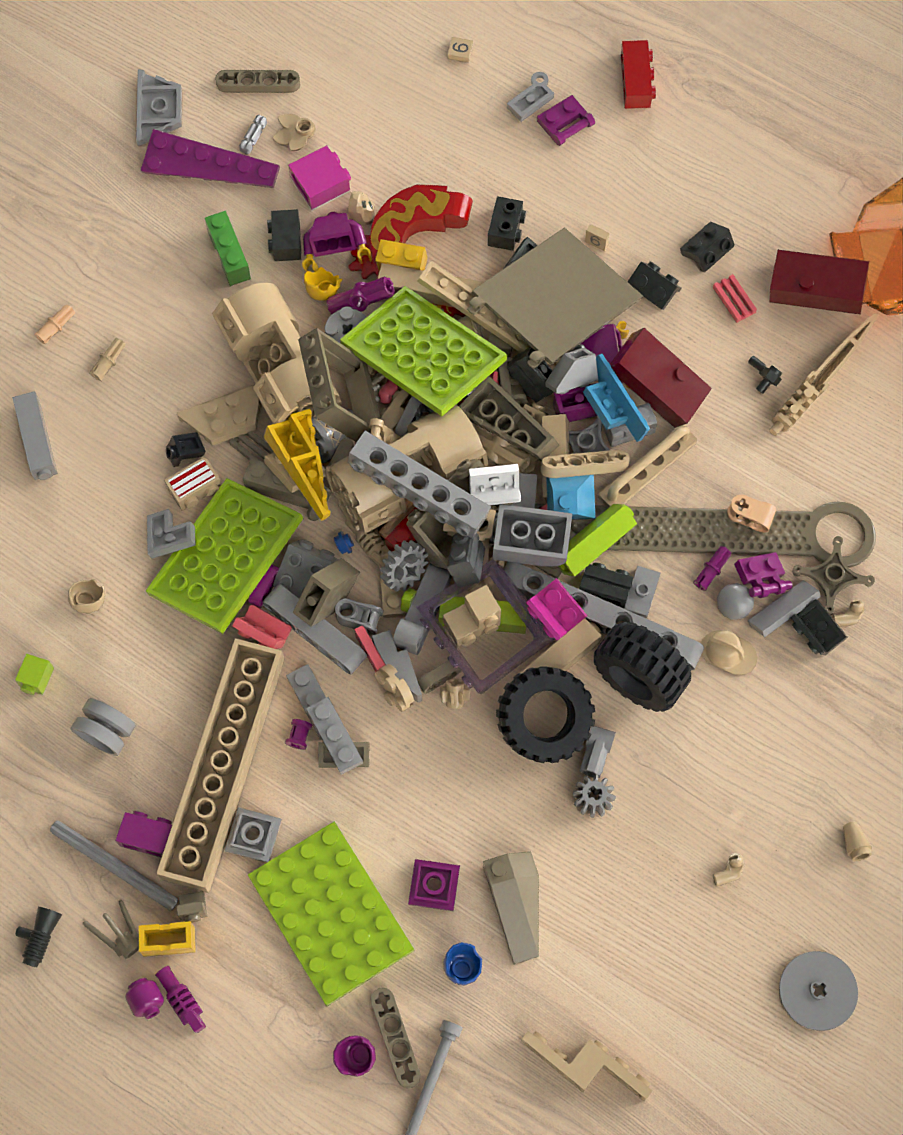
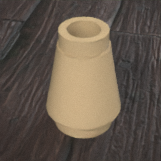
(856, 843)

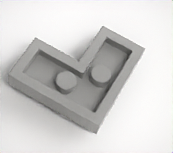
(166, 538)

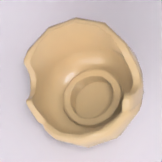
(86, 596)

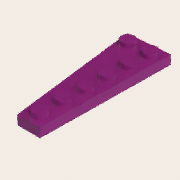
(192, 159)

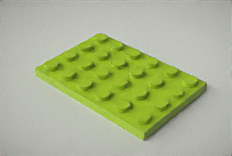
(423, 350)
(232, 551)
(331, 913)

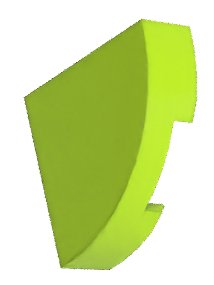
(407, 599)

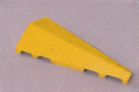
(297, 450)

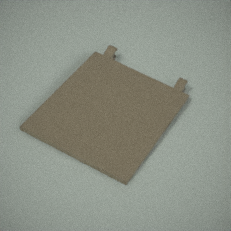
(555, 296)

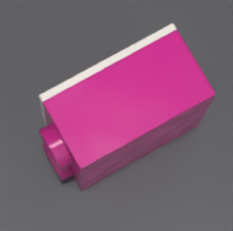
(320, 177)

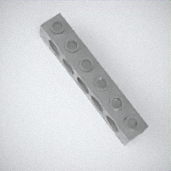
(412, 472)

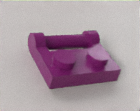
(561, 116)

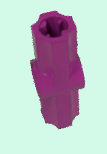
(362, 295)

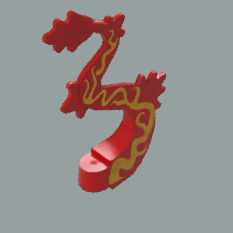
(410, 212)

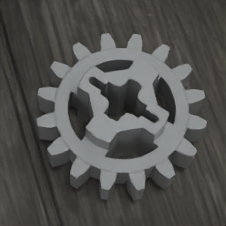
(404, 565)

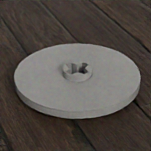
(839, 991)

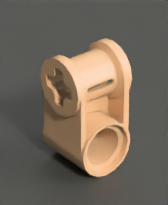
(753, 514)

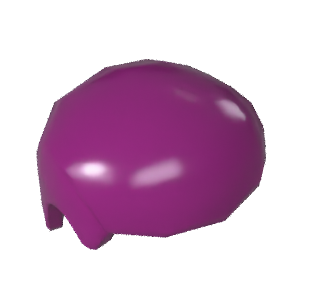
(354, 1056)

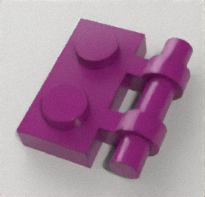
(762, 568)

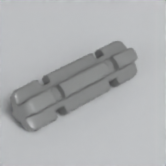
(253, 134)

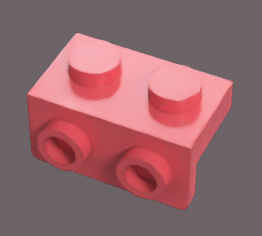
(263, 627)

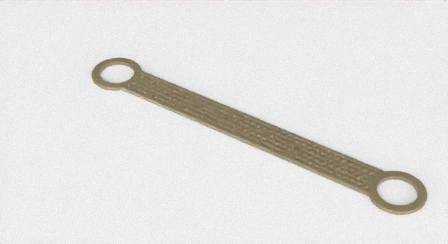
(708, 529)

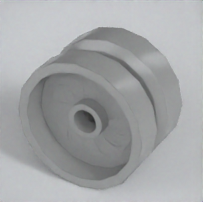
(103, 726)

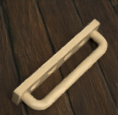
(680, 436)

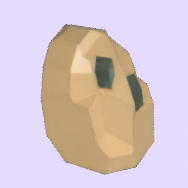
(361, 208)

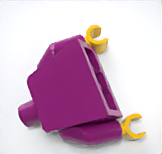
(333, 235)
(607, 341)

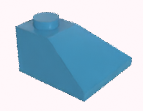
(572, 496)

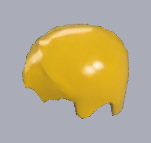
(321, 284)

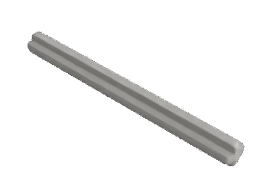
(114, 865)

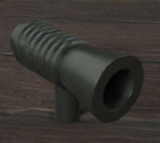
(39, 937)

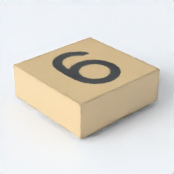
(460, 49)
(597, 237)

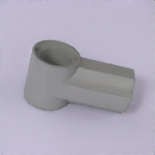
(596, 752)

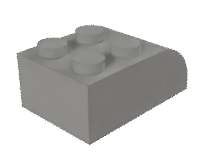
(532, 536)

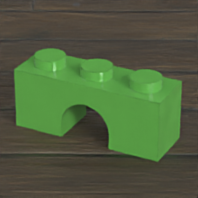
(228, 248)

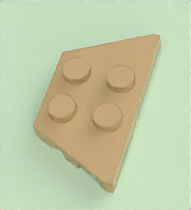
(224, 416)

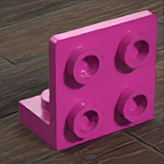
(556, 609)

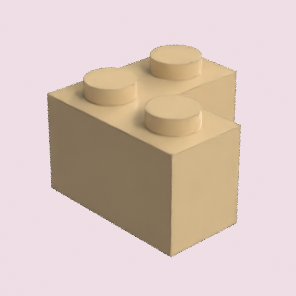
(477, 616)

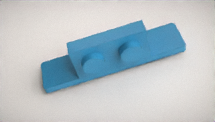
(613, 402)

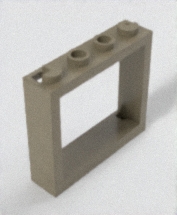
(316, 352)

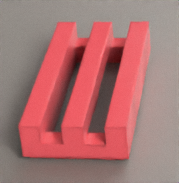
(741, 293)
(369, 648)

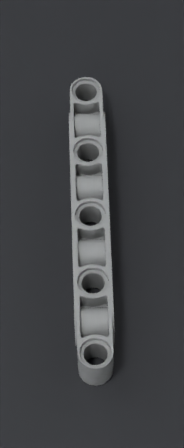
(603, 613)

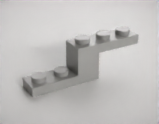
(324, 719)

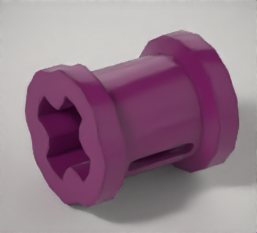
(298, 734)

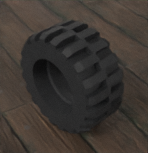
(642, 666)
(578, 714)

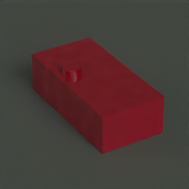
(819, 281)
(659, 378)

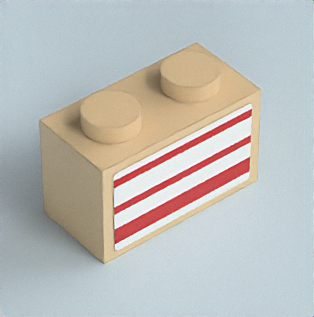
(193, 484)

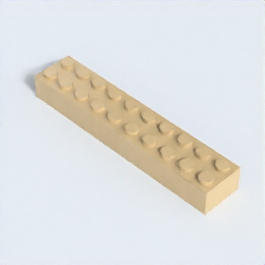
(221, 766)

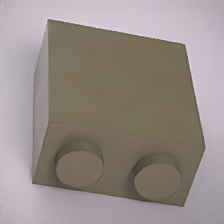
(325, 591)

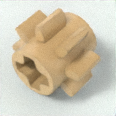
(455, 693)

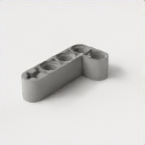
(410, 631)

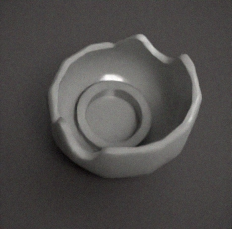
(735, 601)

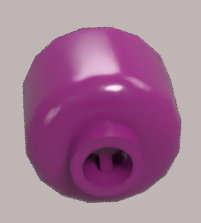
(144, 998)

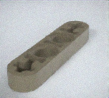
(258, 77)
(393, 1038)

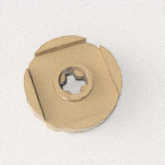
(396, 690)

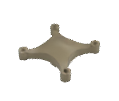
(833, 575)

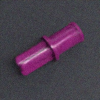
(712, 568)

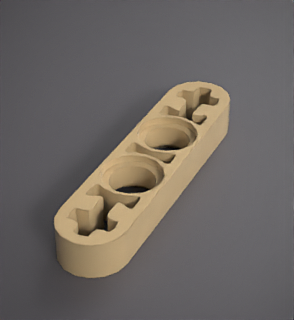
(606, 462)

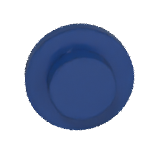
(344, 542)

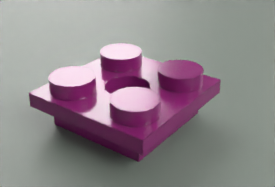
(440, 899)

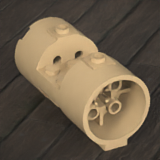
(266, 340)
(432, 441)

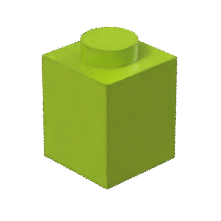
(34, 674)

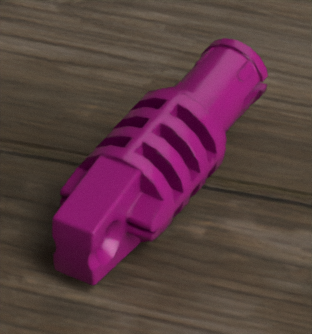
(181, 1000)

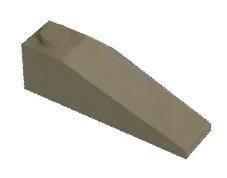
(515, 893)

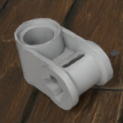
(363, 615)

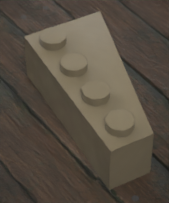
(501, 415)

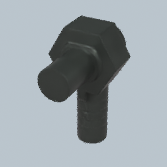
(771, 375)

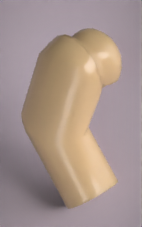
(852, 615)
(732, 872)

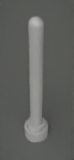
(448, 1034)

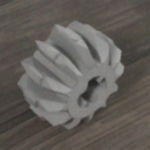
(591, 804)

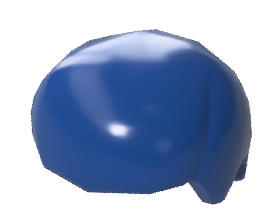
(462, 964)

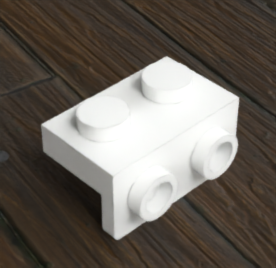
(495, 484)

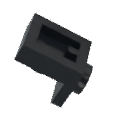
(184, 447)

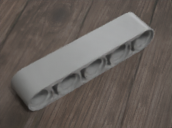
(321, 635)

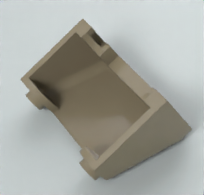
(429, 531)

